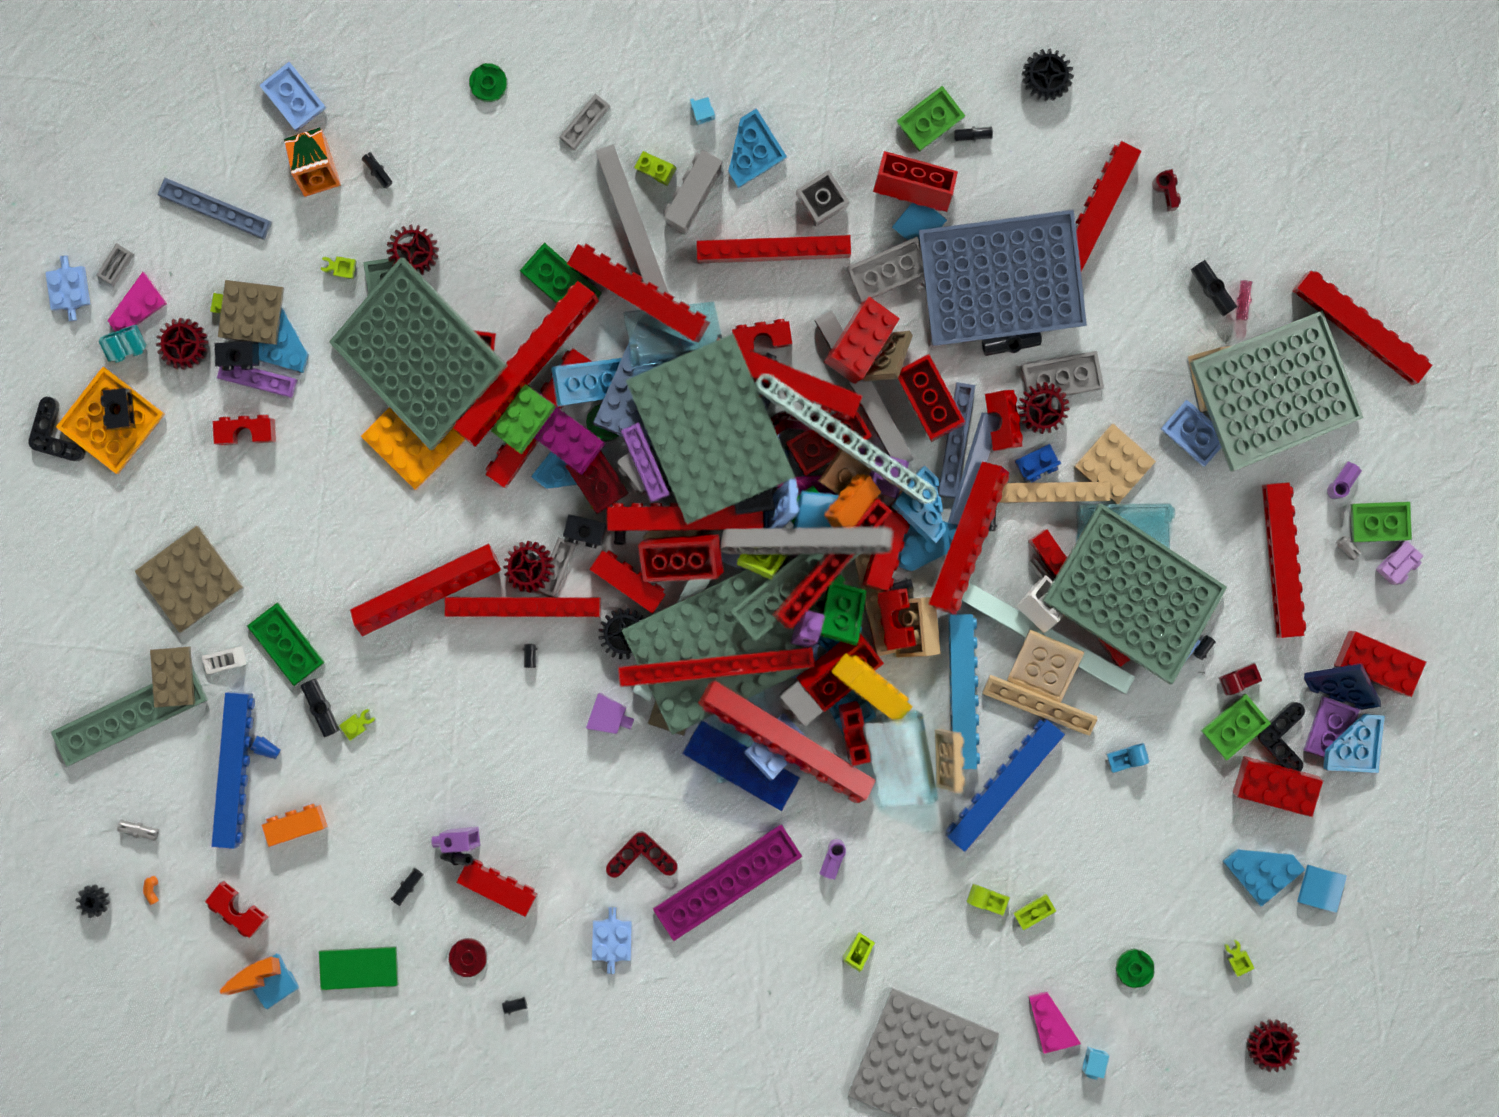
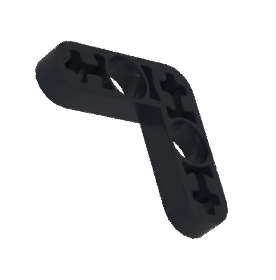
(45, 434)
(1277, 733)

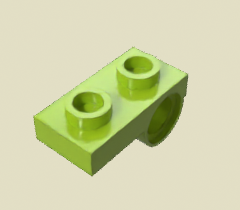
(656, 168)
(987, 899)

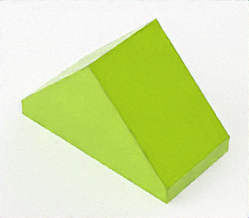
(858, 952)

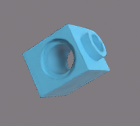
(1095, 1063)

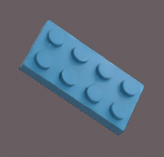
(583, 381)

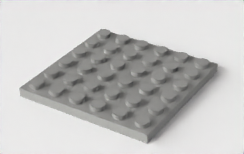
(922, 1060)

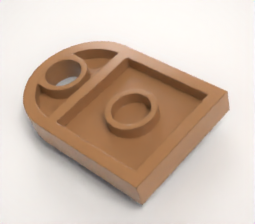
(842, 470)

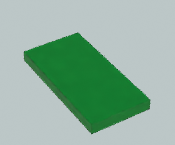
(553, 274)
(286, 644)
(358, 968)

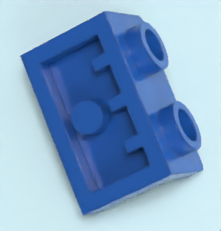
(1037, 463)

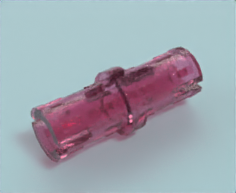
(1244, 300)

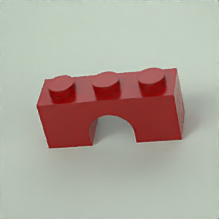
(778, 332)
(227, 430)
(1009, 434)
(895, 634)
(854, 737)
(222, 901)

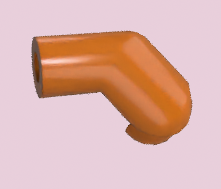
(148, 888)

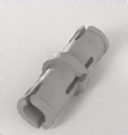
(138, 830)

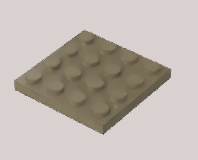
(189, 579)

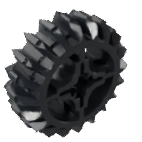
(1063, 74)
(607, 636)

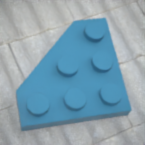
(753, 150)
(289, 349)
(553, 473)
(923, 517)
(919, 551)
(1357, 747)
(1263, 872)

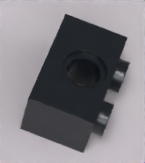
(225, 355)
(125, 418)
(573, 527)

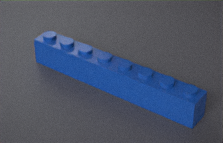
(232, 770)
(1004, 784)

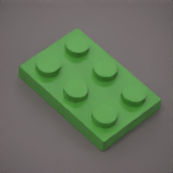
(930, 118)
(523, 419)
(1381, 521)
(1235, 726)

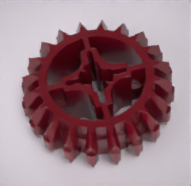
(416, 234)
(181, 336)
(1046, 399)
(514, 570)
(1266, 1048)

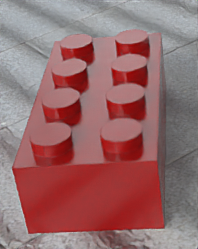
(915, 181)
(861, 340)
(930, 398)
(814, 451)
(680, 558)
(1382, 663)
(825, 685)
(1277, 786)

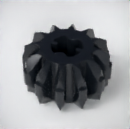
(85, 901)

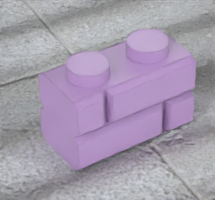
(1400, 563)

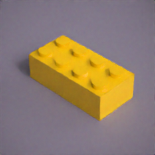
(872, 687)

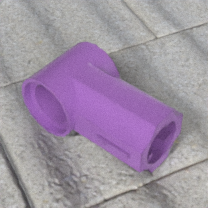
(1345, 480)
(832, 860)

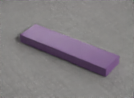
(260, 380)
(644, 462)

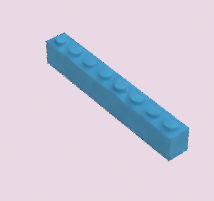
(963, 684)

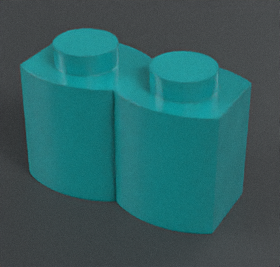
(122, 343)

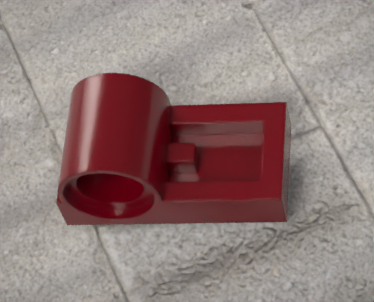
(1171, 196)
(1240, 679)

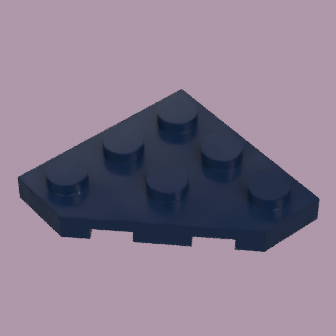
(1345, 684)

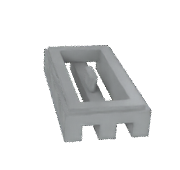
(121, 268)

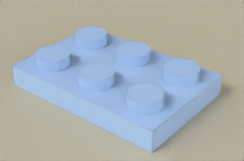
(292, 96)
(1193, 433)
(785, 506)
(768, 762)

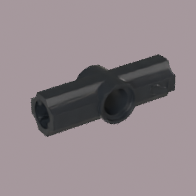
(1206, 277)
(1000, 344)
(314, 696)

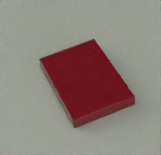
(599, 483)

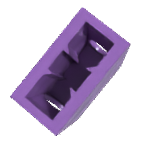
(807, 628)
(608, 715)
(457, 840)

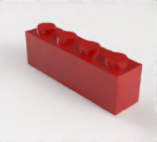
(882, 565)
(627, 581)
(497, 887)

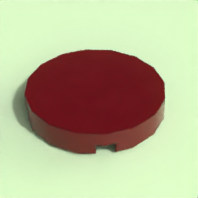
(468, 957)

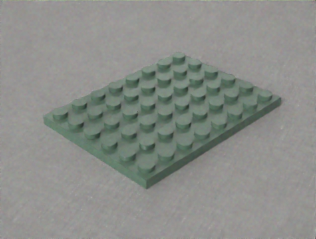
(417, 353)
(1276, 390)
(710, 429)
(1134, 594)
(700, 630)

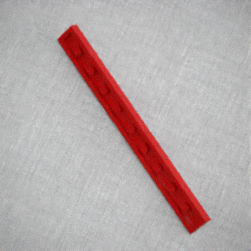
(716, 667)

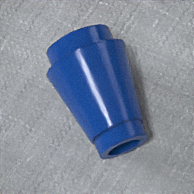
(265, 748)

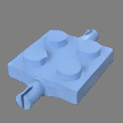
(67, 288)
(611, 940)

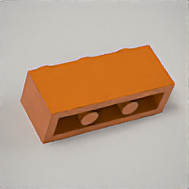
(852, 502)
(294, 824)

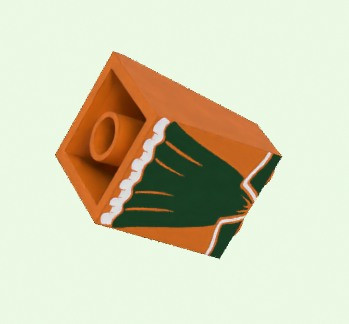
(311, 162)

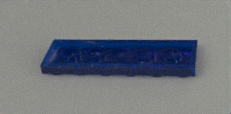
(727, 759)

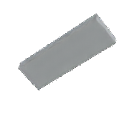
(584, 122)
(562, 555)

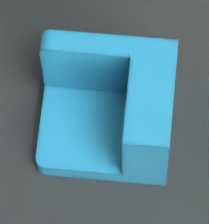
(702, 110)

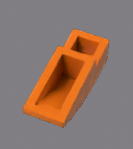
(252, 976)

